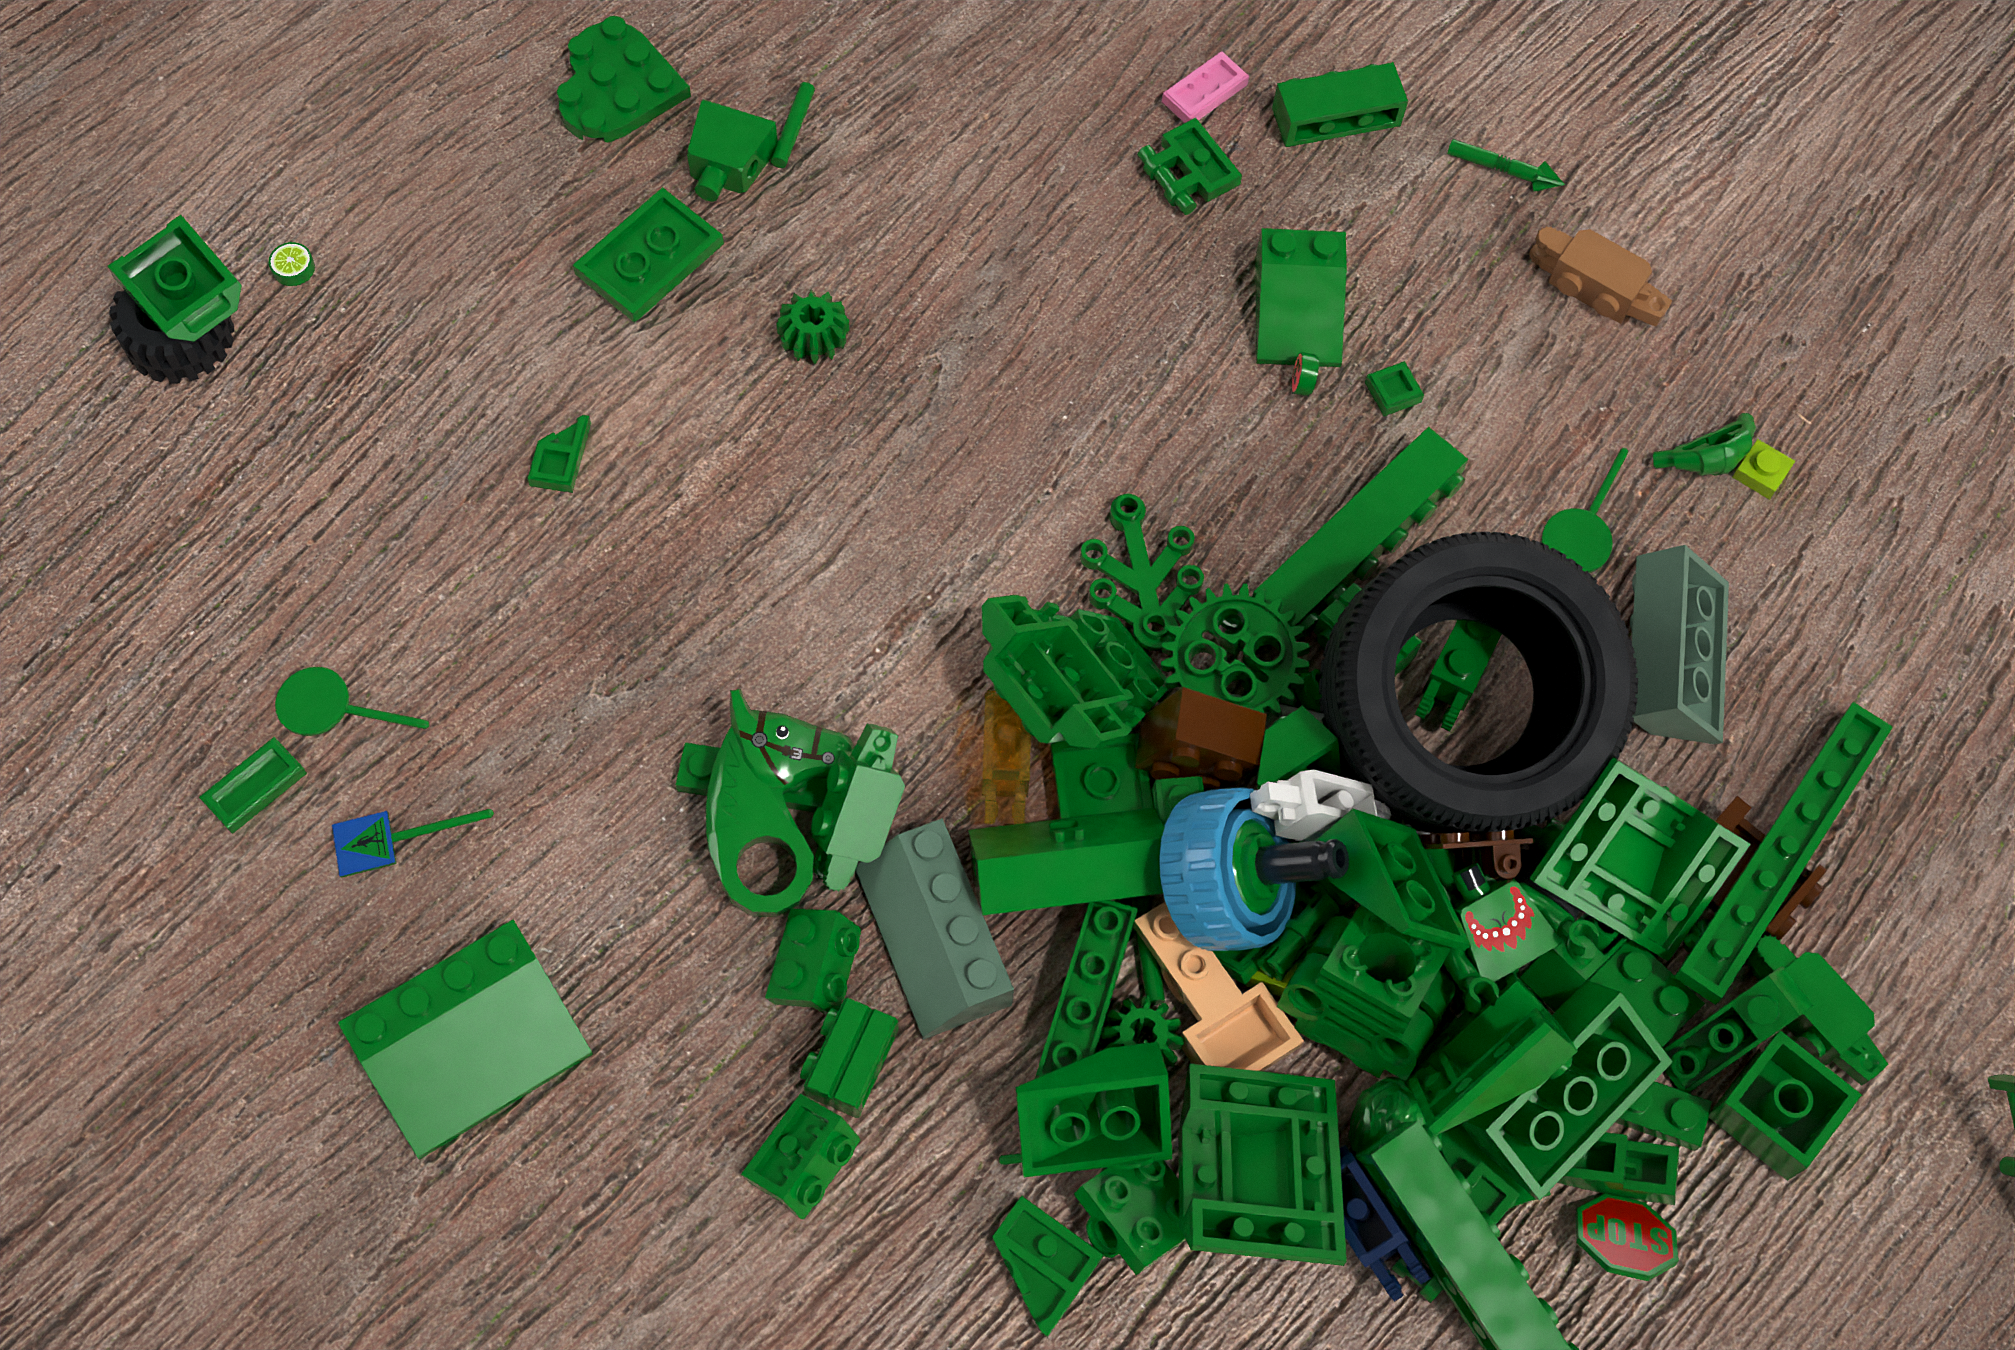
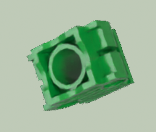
(1370, 993)

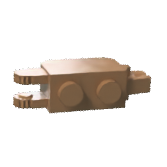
(1600, 274)

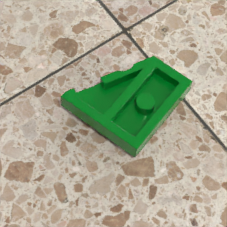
(1044, 1262)

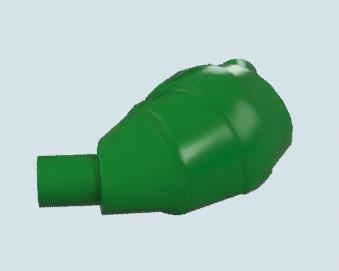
(1713, 452)

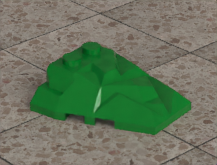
(1067, 674)

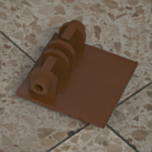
(1493, 851)

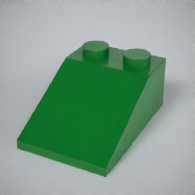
(1300, 295)
(1395, 878)
(1096, 1112)

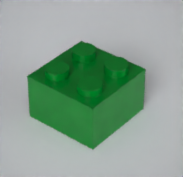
(1784, 1105)

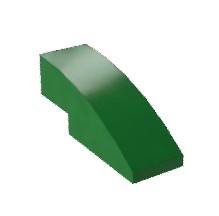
(1627, 1169)

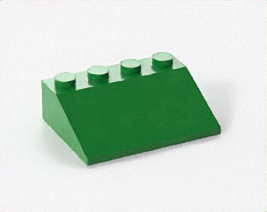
(465, 1039)

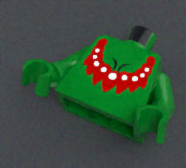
(1506, 929)

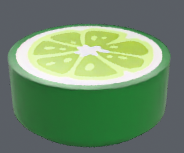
(291, 264)

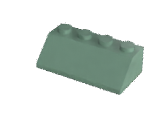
(1680, 645)
(934, 930)

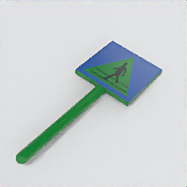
(368, 840)

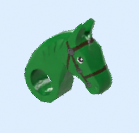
(745, 801)

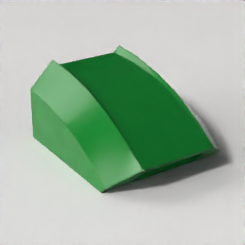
(178, 282)

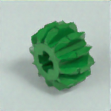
(813, 326)
(1144, 1019)

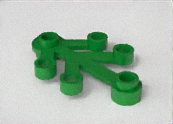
(1142, 578)

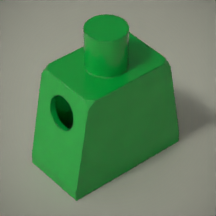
(728, 149)

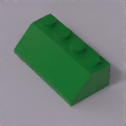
(1555, 1124)

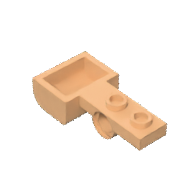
(1231, 1026)

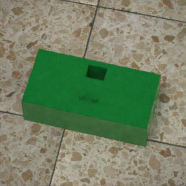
(1066, 861)

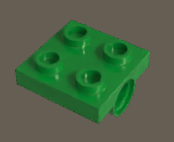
(1133, 1213)

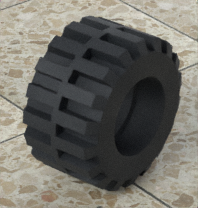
(163, 356)

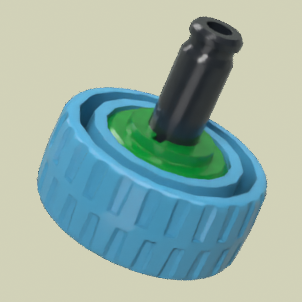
(1230, 873)

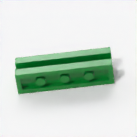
(1088, 985)

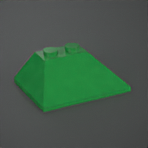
(1640, 859)
(1489, 1057)
(1261, 1165)

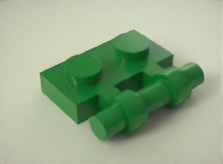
(1200, 160)

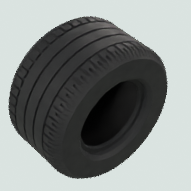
(1576, 664)

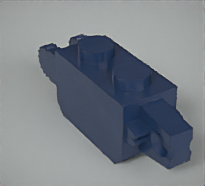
(1373, 1227)

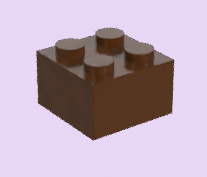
(1200, 738)

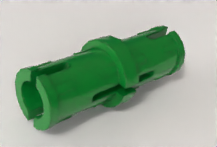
(1297, 936)

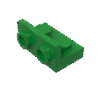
(802, 1156)

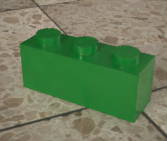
(1339, 104)

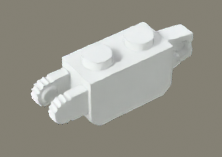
(1313, 803)

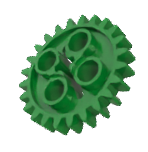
(1261, 627)

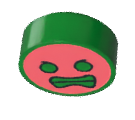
(1304, 374)

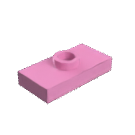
(1205, 88)

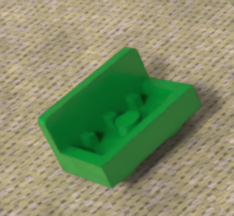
(814, 960)

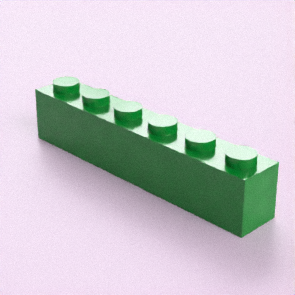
(1366, 528)
(1459, 1242)

